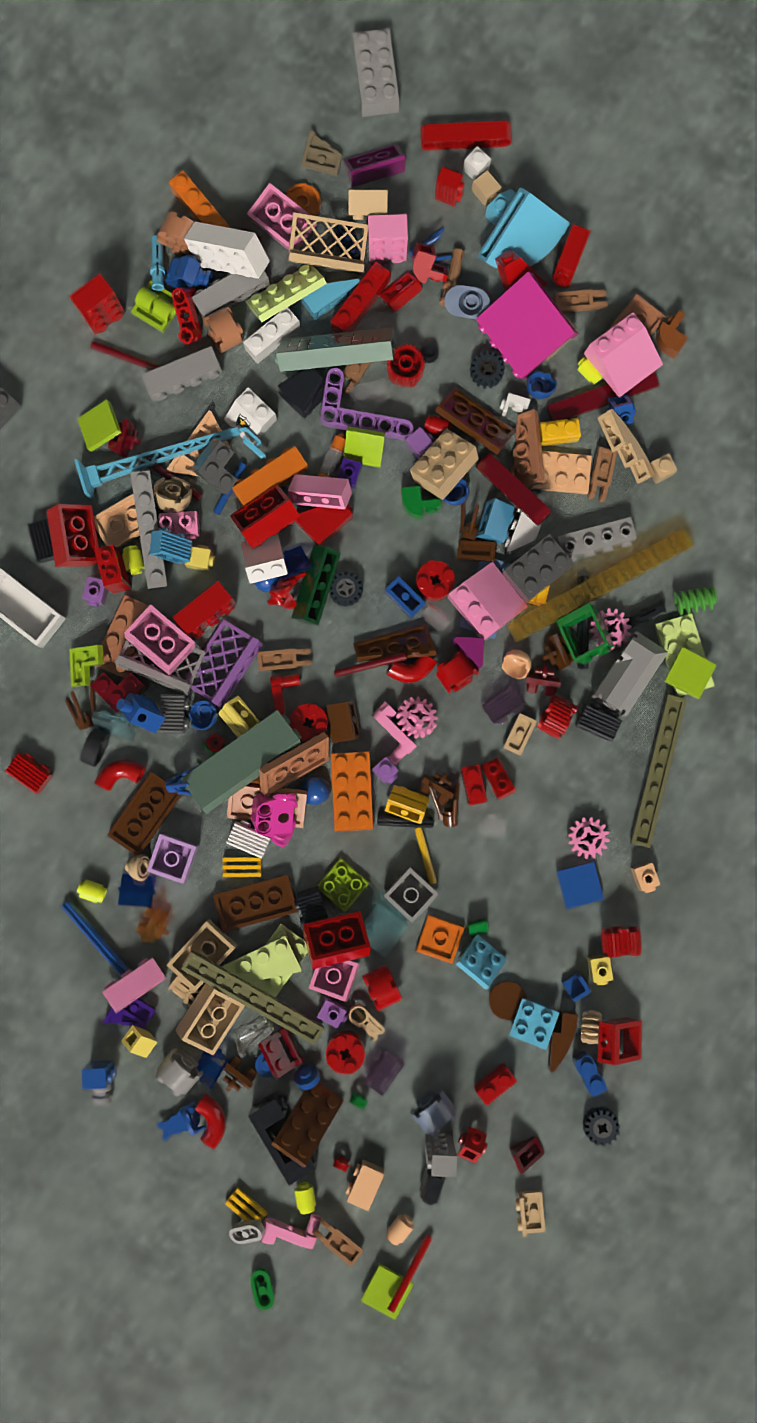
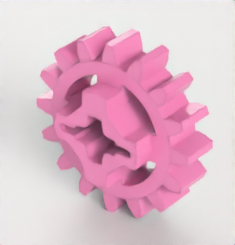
(616, 634)
(416, 717)
(590, 846)

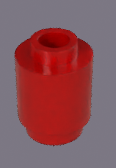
(436, 425)

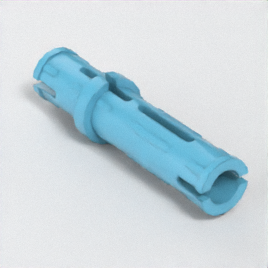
(157, 280)

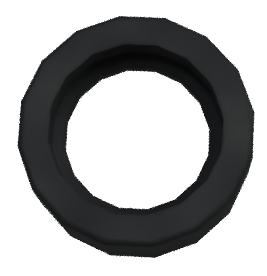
(94, 747)

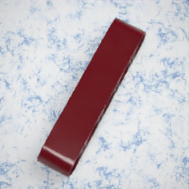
(513, 489)

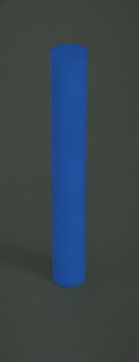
(224, 498)

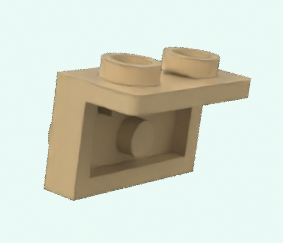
(531, 1212)

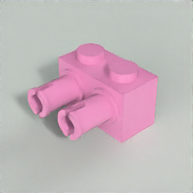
(181, 522)

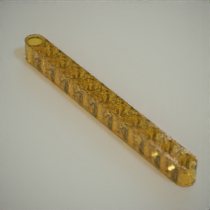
(600, 584)

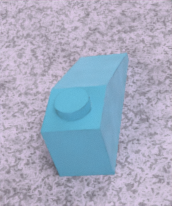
(328, 297)

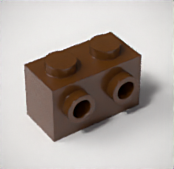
(343, 721)

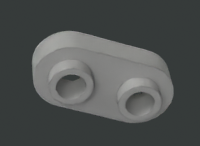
(247, 1231)

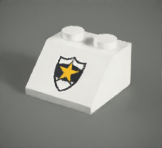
(251, 413)

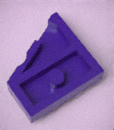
(136, 1013)

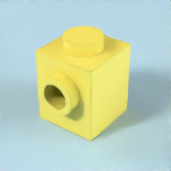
(201, 558)
(600, 969)
(139, 1041)

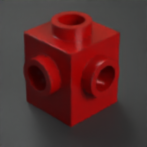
(472, 1144)

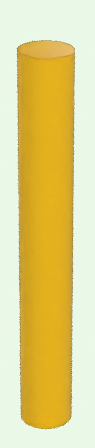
(425, 856)

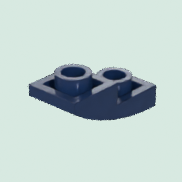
(347, 241)

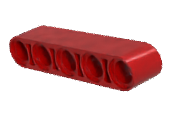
(465, 135)

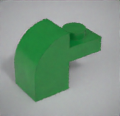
(414, 506)

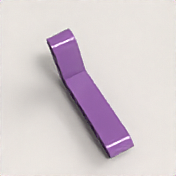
(357, 416)

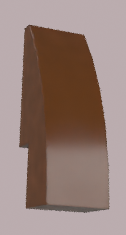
(561, 1039)

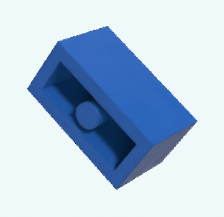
(405, 598)
(98, 1074)

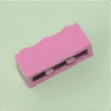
(319, 491)
(133, 984)

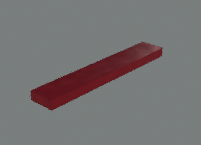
(595, 399)

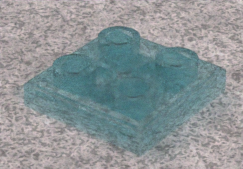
(113, 725)
(383, 929)

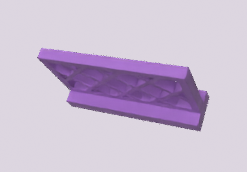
(237, 669)

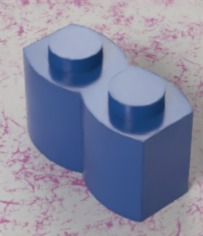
(182, 271)
(588, 1071)

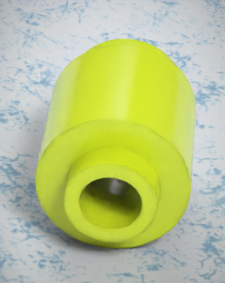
(589, 371)
(133, 560)
(92, 891)
(305, 1197)

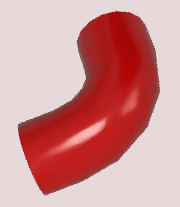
(411, 672)
(119, 769)
(215, 1121)

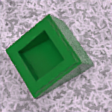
(477, 927)

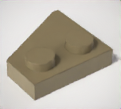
(320, 156)

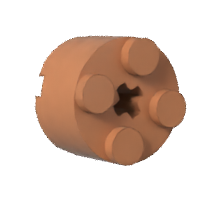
(173, 233)
(223, 330)

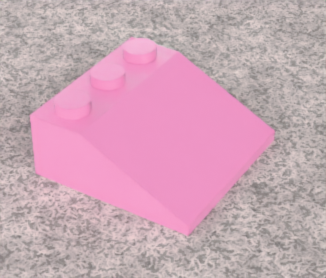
(624, 355)
(487, 601)

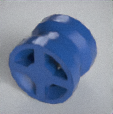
(203, 278)

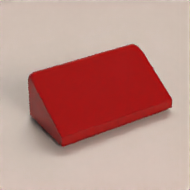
(401, 292)

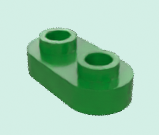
(262, 1287)

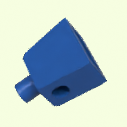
(141, 712)

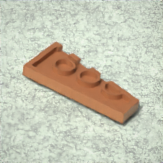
(528, 450)

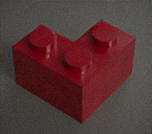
(111, 691)

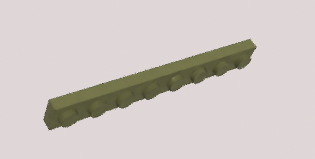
(658, 771)
(252, 997)

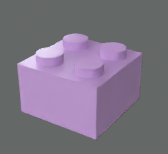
(173, 858)

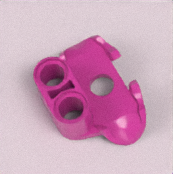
(277, 830)

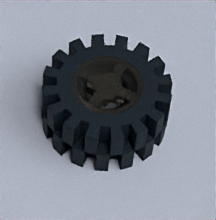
(485, 363)

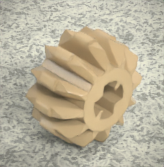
(590, 1026)

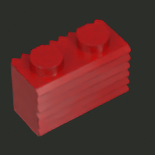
(449, 186)
(29, 772)
(473, 784)
(495, 1084)

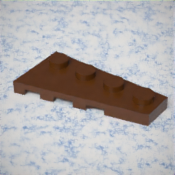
(413, 640)

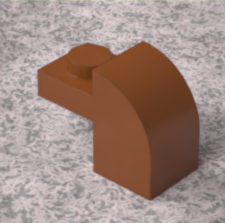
(668, 338)

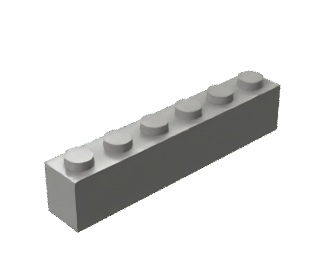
(147, 524)

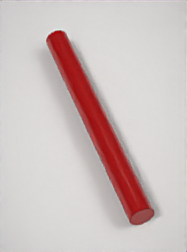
(410, 1273)

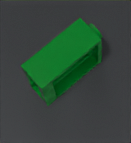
(575, 617)

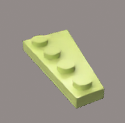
(266, 962)

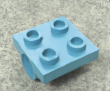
(481, 961)
(534, 1023)

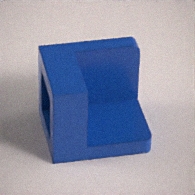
(576, 987)

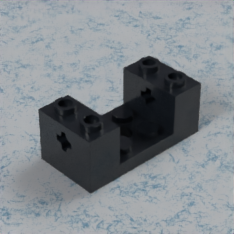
(263, 1117)

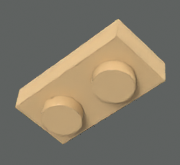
(519, 734)

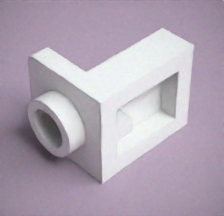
(517, 403)

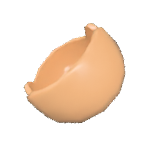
(516, 664)

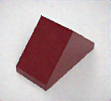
(526, 1153)

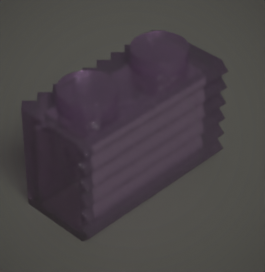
(504, 704)
(384, 1071)

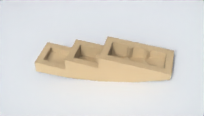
(625, 443)

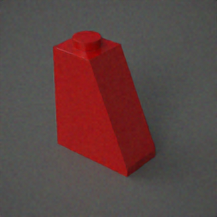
(512, 268)
(323, 522)

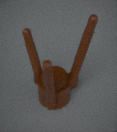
(470, 530)
(82, 720)
(450, 814)

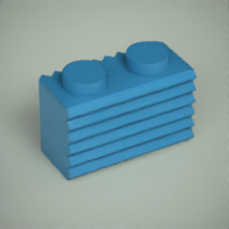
(170, 546)

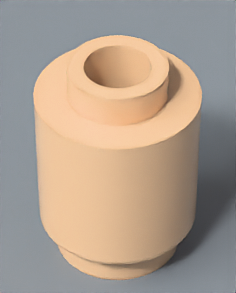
(400, 1229)

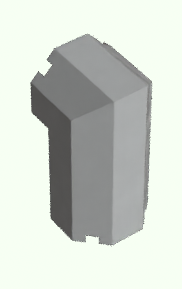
(629, 674)

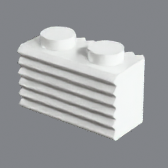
(247, 839)

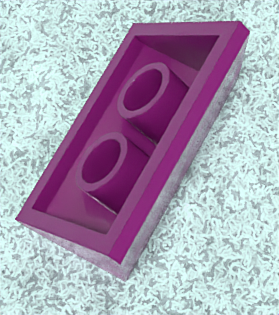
(375, 165)

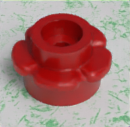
(210, 742)
(341, 1163)

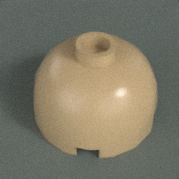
(172, 494)

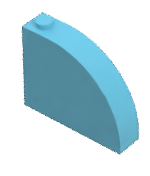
(525, 228)

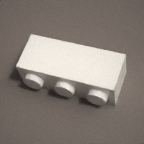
(271, 334)

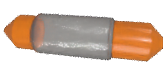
(332, 456)

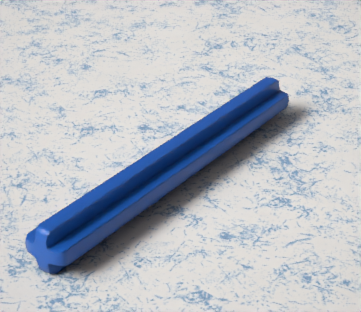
(95, 938)

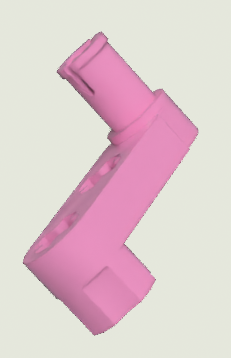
(406, 745)
(303, 1238)

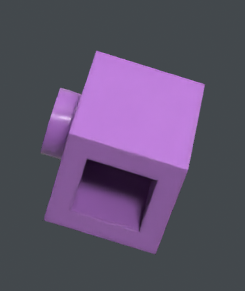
(419, 442)
(95, 592)
(386, 771)
(332, 1013)

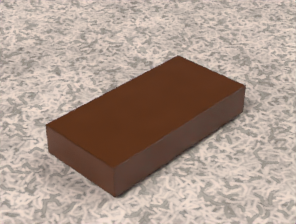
(477, 550)

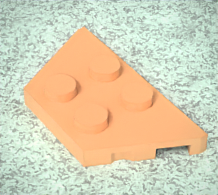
(184, 463)

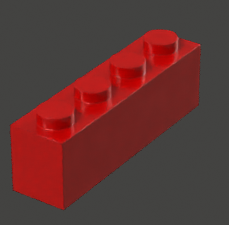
(361, 299)

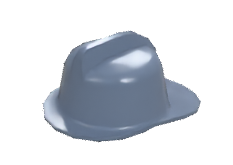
(466, 301)

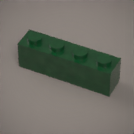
(316, 585)

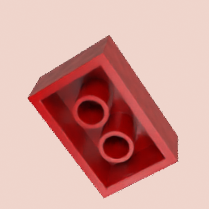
(97, 304)
(264, 516)
(73, 535)
(205, 611)
(336, 940)

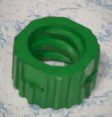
(358, 1101)

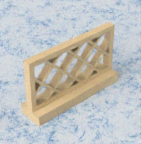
(321, 259)

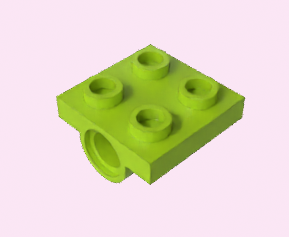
(154, 307)

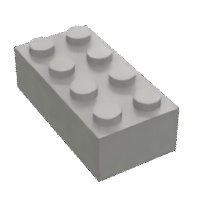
(375, 72)

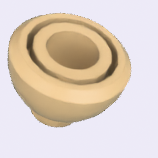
(138, 867)

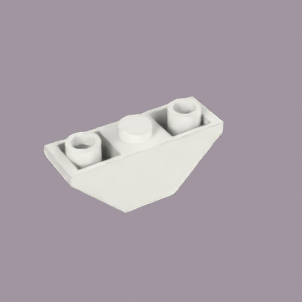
(524, 533)

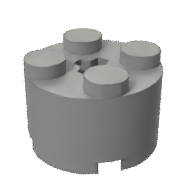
(178, 1072)

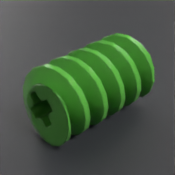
(695, 599)

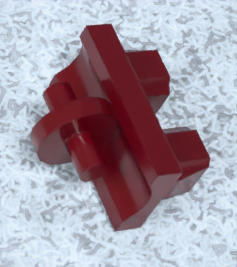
(126, 439)
(550, 683)

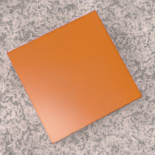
(440, 938)

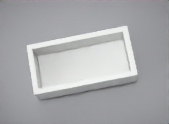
(227, 249)
(27, 611)

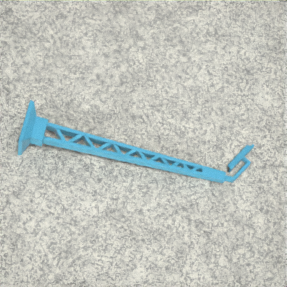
(91, 478)

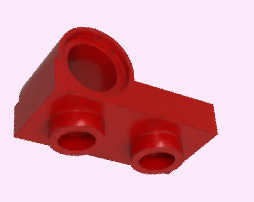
(498, 778)

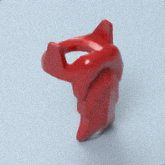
(281, 590)

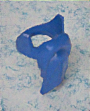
(185, 1120)

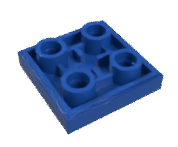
(579, 885)

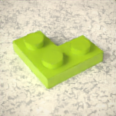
(80, 662)

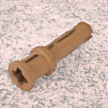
(454, 272)

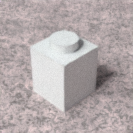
(476, 163)

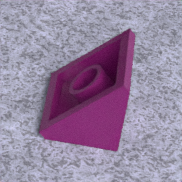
(472, 648)

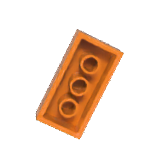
(351, 791)

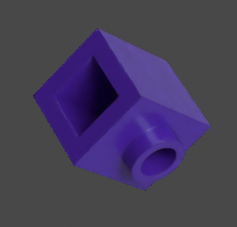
(351, 471)

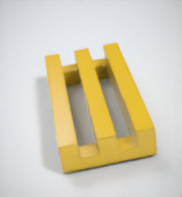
(232, 859)
(248, 1199)

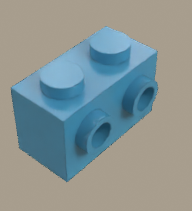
(495, 521)

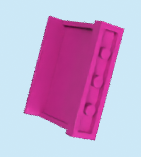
(525, 325)

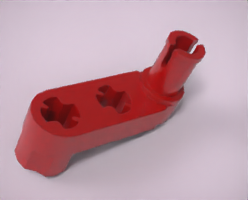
(189, 325)
(278, 684)

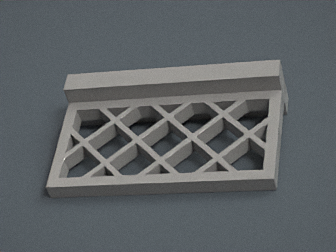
(158, 675)

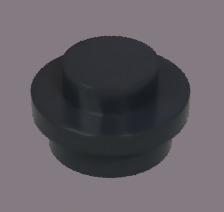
(430, 353)

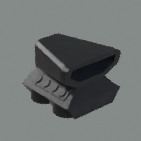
(303, 391)

